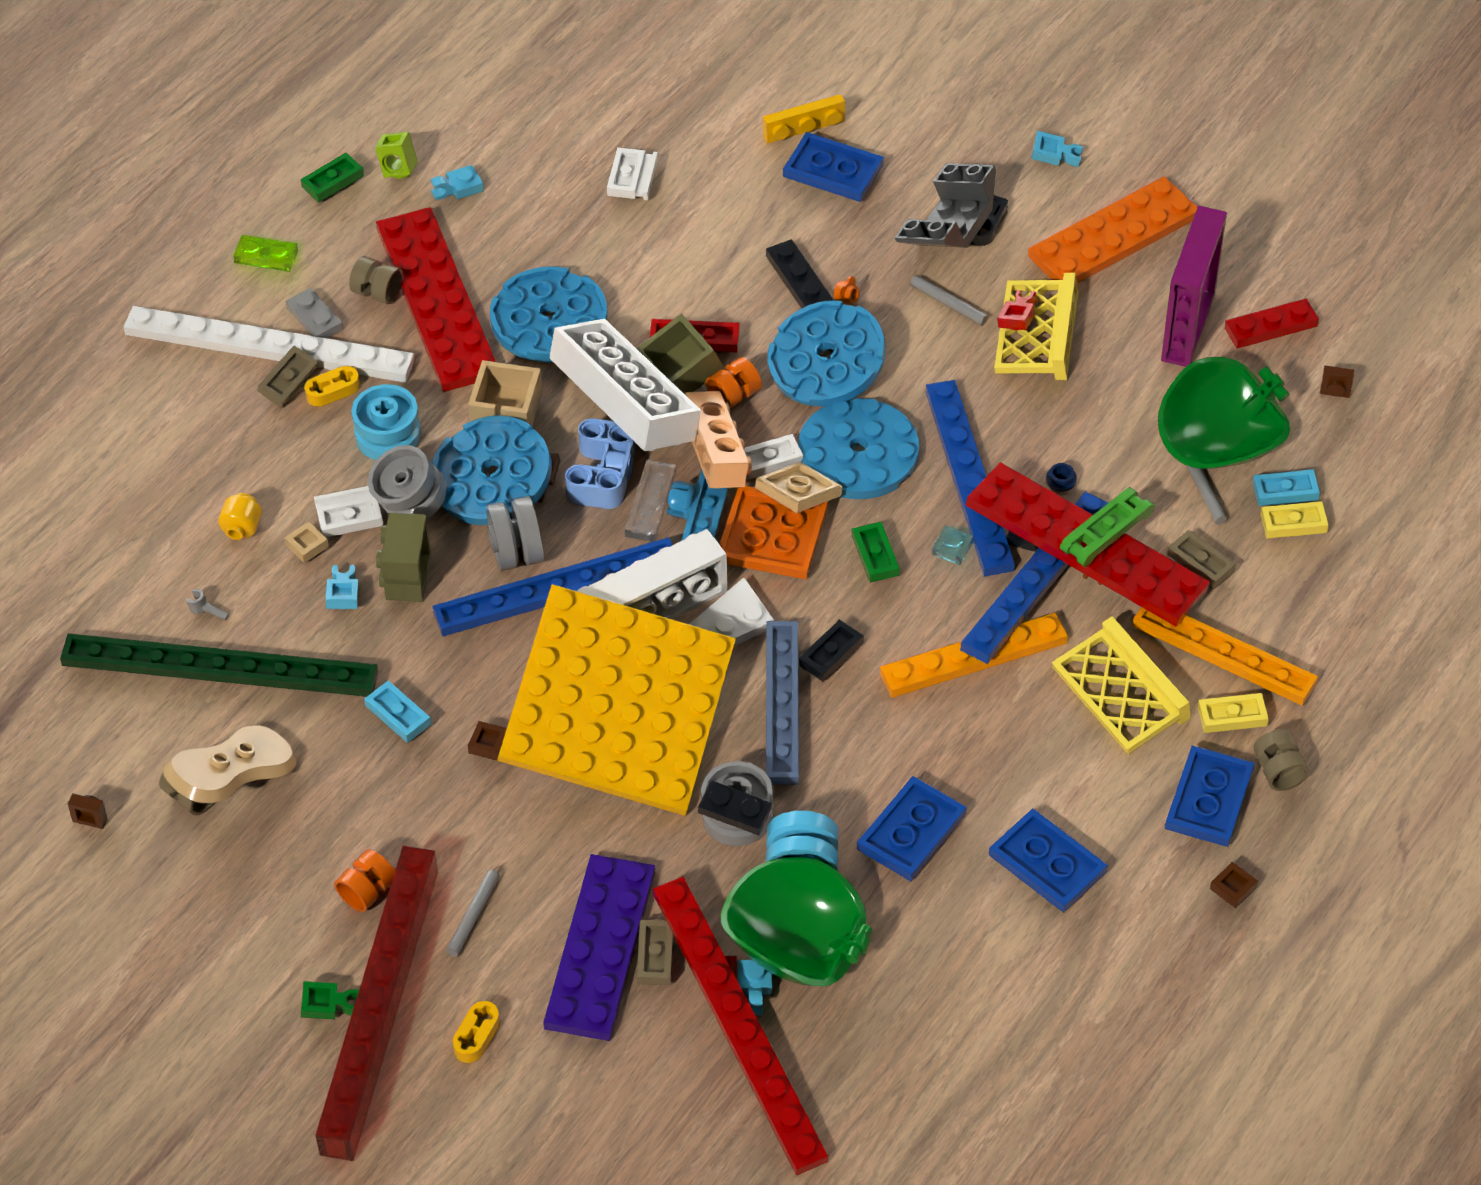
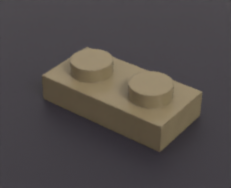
(287, 376)
(1201, 558)
(654, 953)

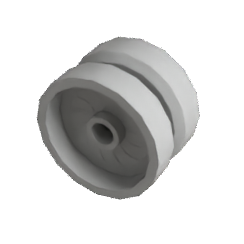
(407, 482)
(514, 533)
(747, 779)

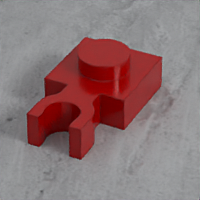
(1018, 314)

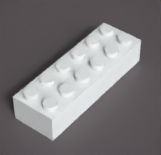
(625, 384)
(670, 580)

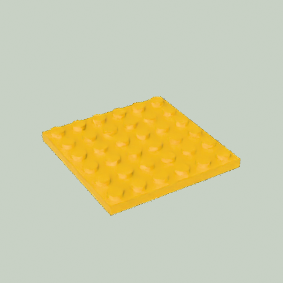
(617, 700)

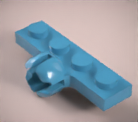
(697, 504)

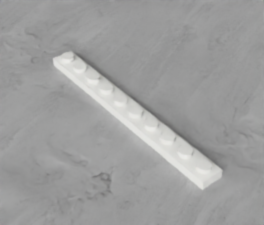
(267, 343)

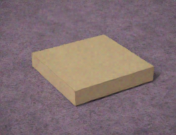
(798, 487)

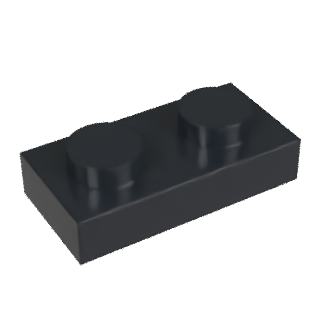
(831, 650)
(735, 807)

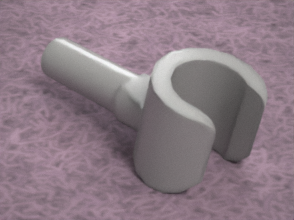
(200, 605)

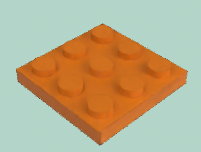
(770, 535)

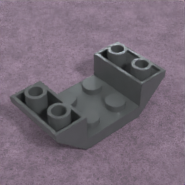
(963, 207)

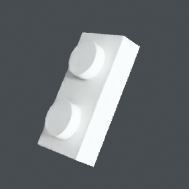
(773, 455)

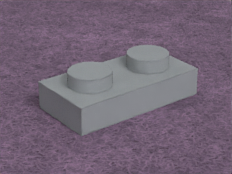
(314, 314)

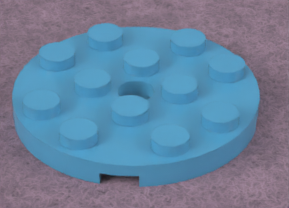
(519, 308)
(820, 381)
(880, 428)
(488, 442)

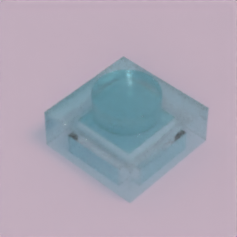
(952, 545)

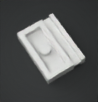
(632, 173)
(347, 511)

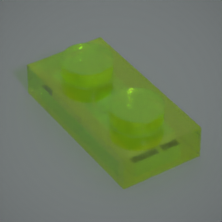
(265, 253)

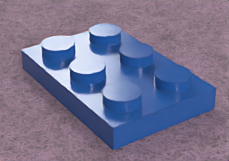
(833, 166)
(1209, 796)
(911, 828)
(1048, 860)

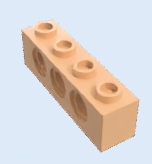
(718, 443)

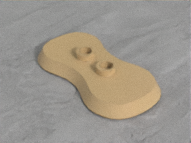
(220, 770)

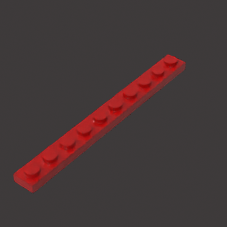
(740, 1026)

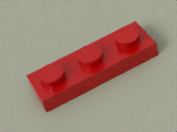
(1271, 323)
(719, 335)

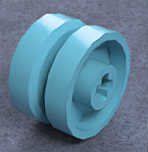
(385, 419)
(803, 835)

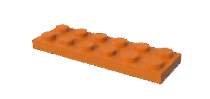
(1114, 231)

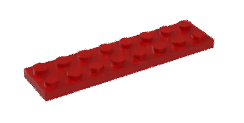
(436, 297)
(1123, 566)

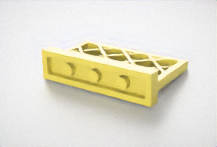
(1061, 333)
(1146, 676)

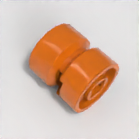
(735, 382)
(364, 881)

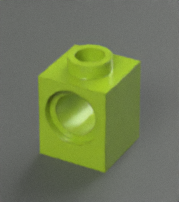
(401, 146)

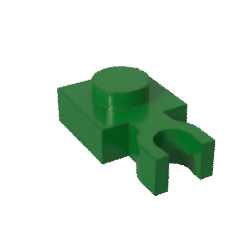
(322, 1000)

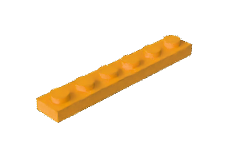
(1231, 655)
(951, 663)

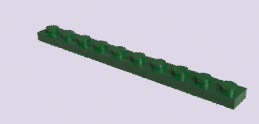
(219, 665)

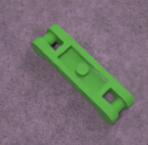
(1106, 526)

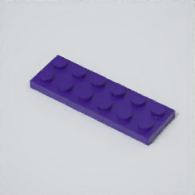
(599, 947)

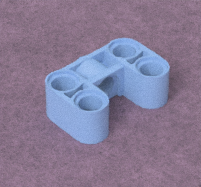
(606, 483)

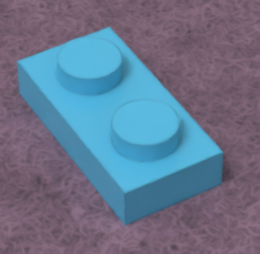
(1286, 487)
(397, 711)

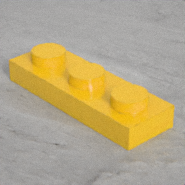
(803, 118)

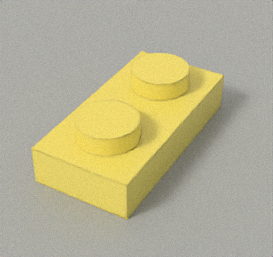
(1294, 519)
(1232, 713)

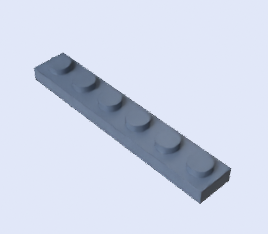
(782, 702)

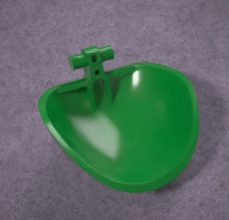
(1222, 414)
(798, 920)

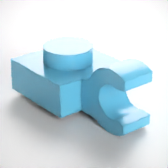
(459, 182)
(754, 982)

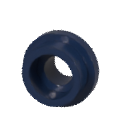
(1061, 477)

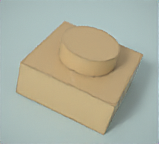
(306, 542)

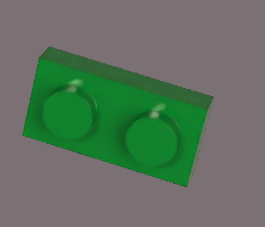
(332, 177)
(875, 552)

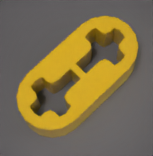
(332, 386)
(470, 1028)

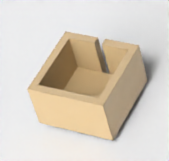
(506, 391)

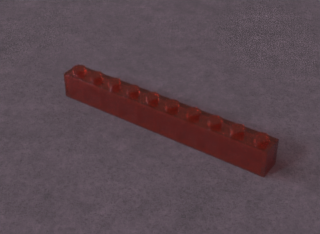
(377, 1004)

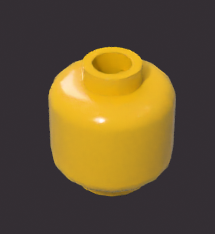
(240, 516)

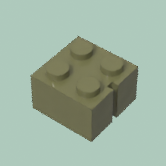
(681, 355)
(404, 557)

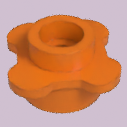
(847, 291)

